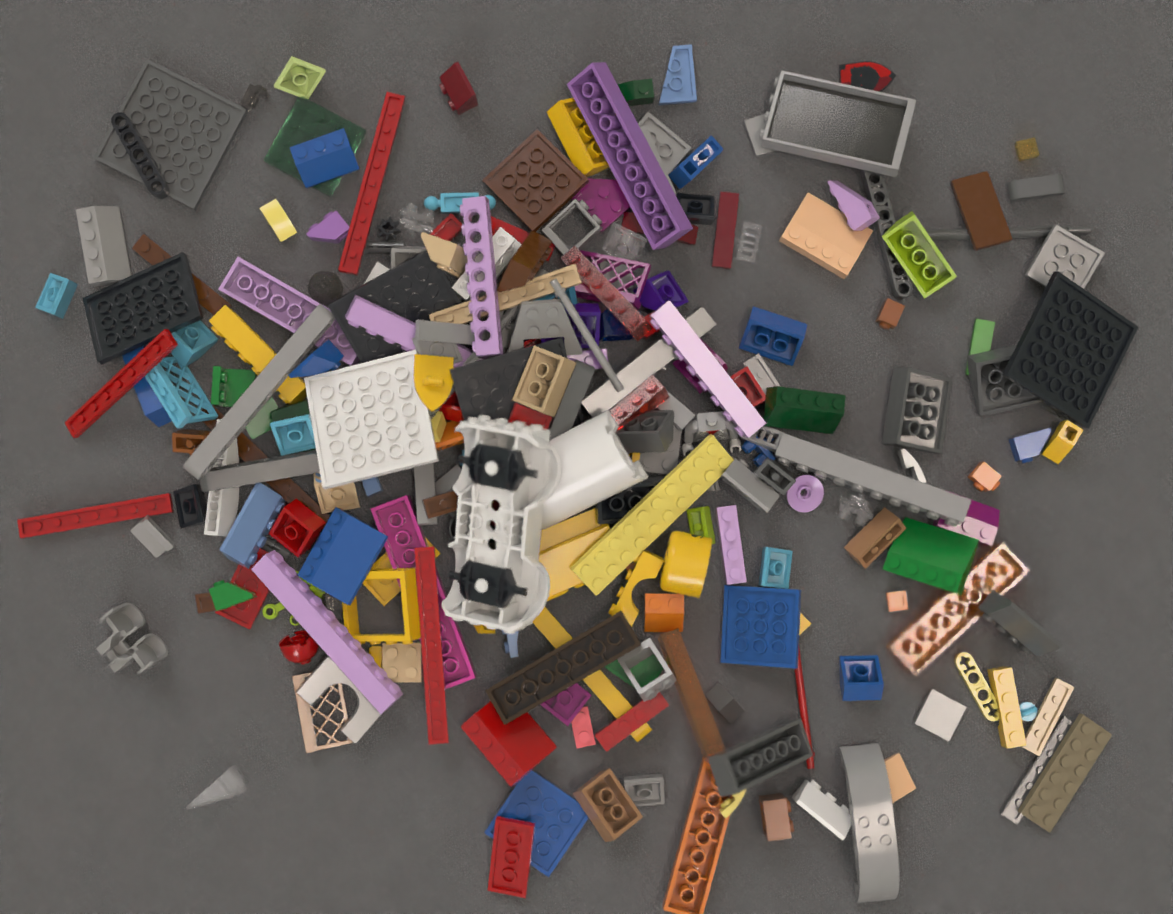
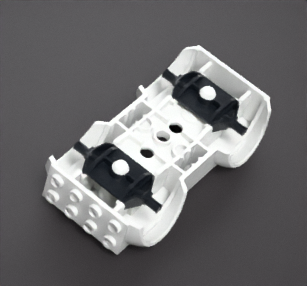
(521, 471)

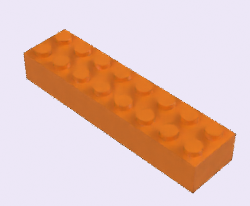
(697, 848)

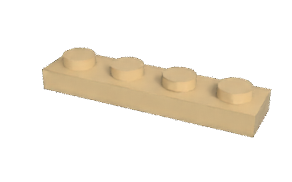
(1047, 716)

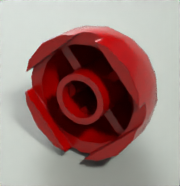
(299, 647)

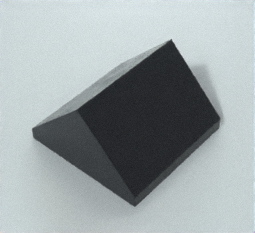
(698, 208)
(190, 506)

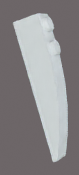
(223, 503)

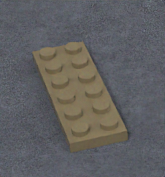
(1064, 772)

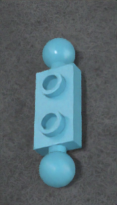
(451, 201)

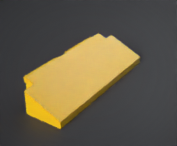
(564, 555)

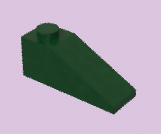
(637, 92)

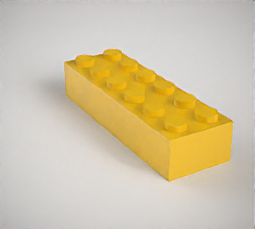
(254, 351)

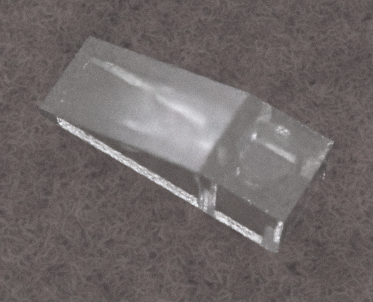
(226, 786)

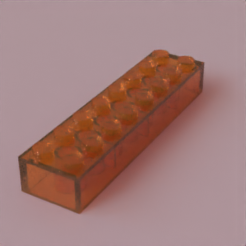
(952, 613)

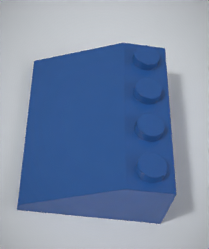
(342, 556)

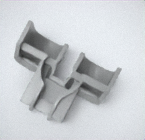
(146, 651)

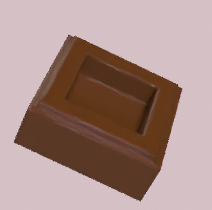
(204, 603)

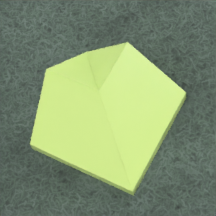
(299, 78)

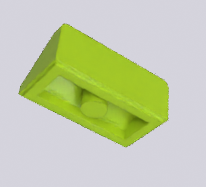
(701, 522)

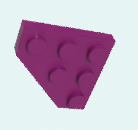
(604, 200)

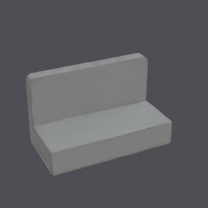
(152, 536)

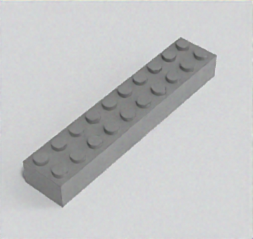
(872, 479)

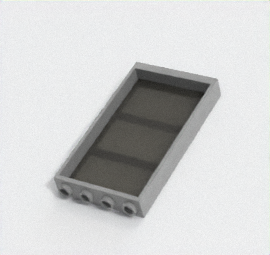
(837, 123)

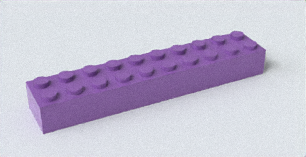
(629, 156)

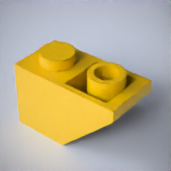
(1062, 441)

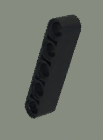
(136, 147)

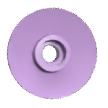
(810, 499)

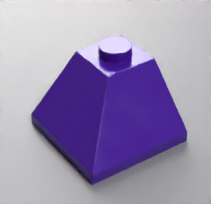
(660, 290)

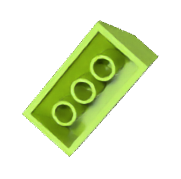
(918, 255)

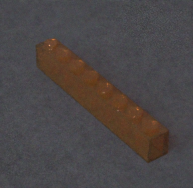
(691, 695)

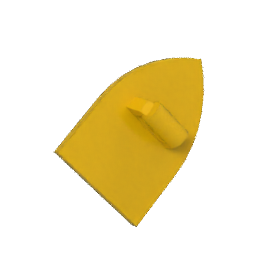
(432, 379)

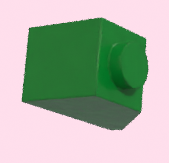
(229, 594)

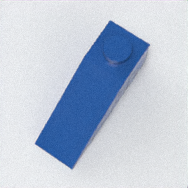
(695, 162)

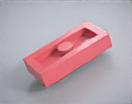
(583, 729)

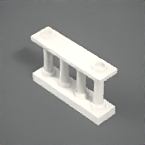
(504, 249)

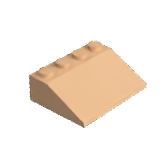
(824, 236)

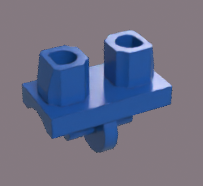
(763, 453)

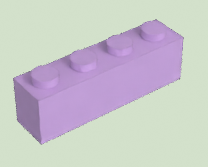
(730, 544)

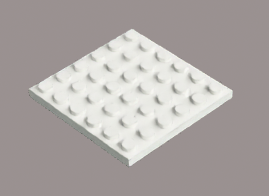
(369, 420)

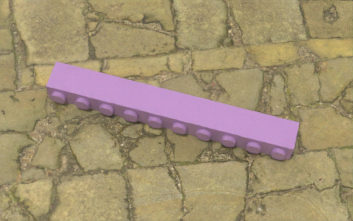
(327, 631)

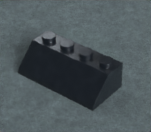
(617, 506)

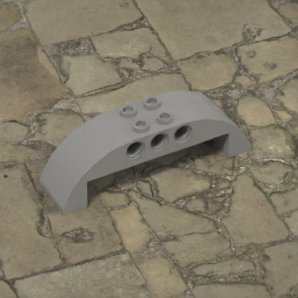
(871, 823)

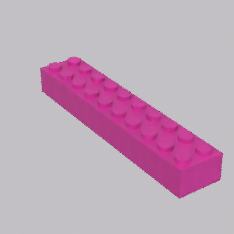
(399, 522)

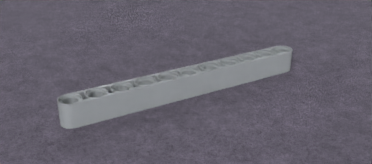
(259, 392)

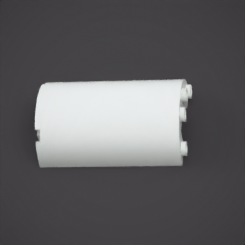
(591, 468)

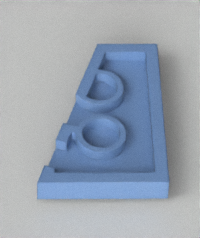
(680, 77)

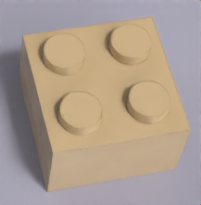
(403, 662)

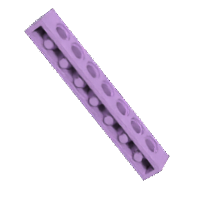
(468, 209)

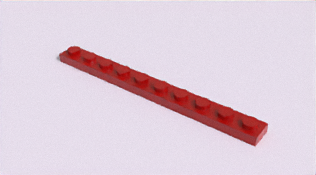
(371, 184)
(431, 645)

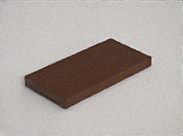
(981, 210)

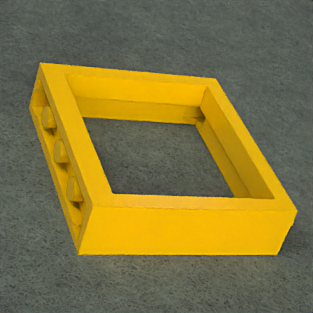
(409, 604)

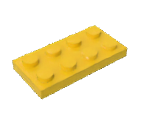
(386, 589)

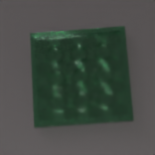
(303, 124)

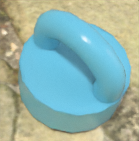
(1028, 711)

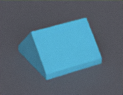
(56, 295)
(294, 434)
(775, 567)

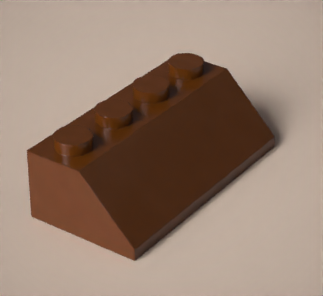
(526, 262)

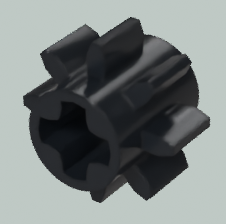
(385, 225)

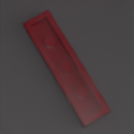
(725, 230)

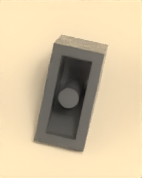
(775, 475)

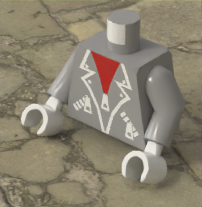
(706, 424)

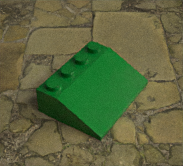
(932, 556)

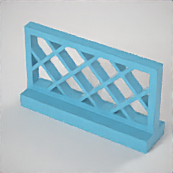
(170, 395)

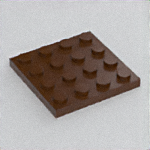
(535, 181)

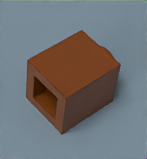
(889, 314)

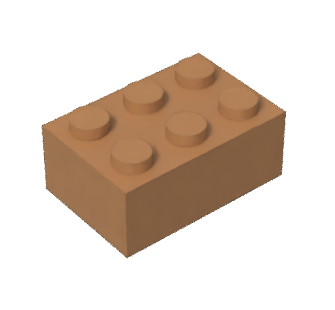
(607, 805)

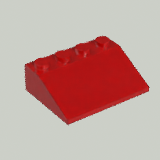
(511, 747)

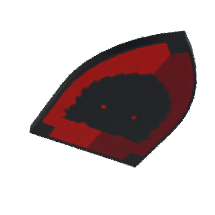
(866, 75)

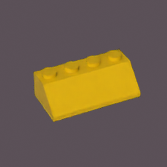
(577, 137)

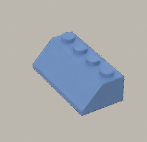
(252, 525)

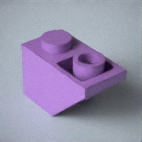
(331, 229)

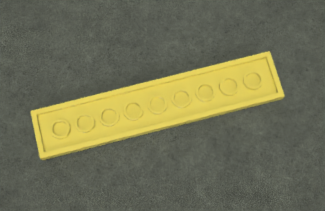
(652, 515)

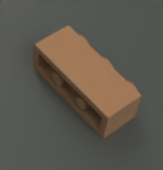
(875, 537)

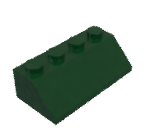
(803, 409)

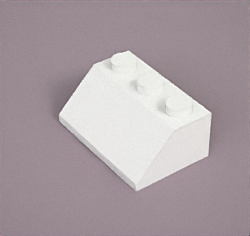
(823, 808)

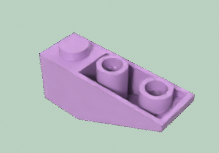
(856, 208)

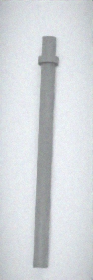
(560, 292)

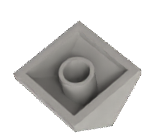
(645, 789)

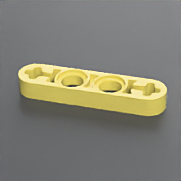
(974, 688)

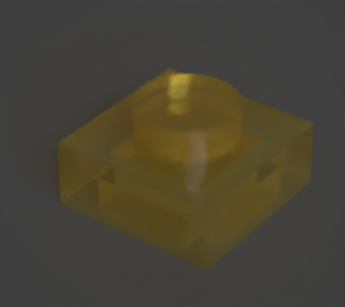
(1026, 149)

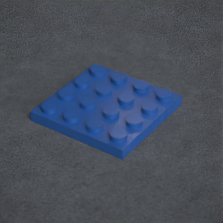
(761, 626)
(555, 816)

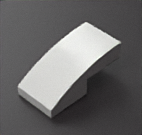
(908, 461)

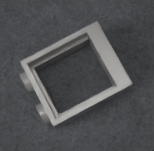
(557, 240)
(636, 656)

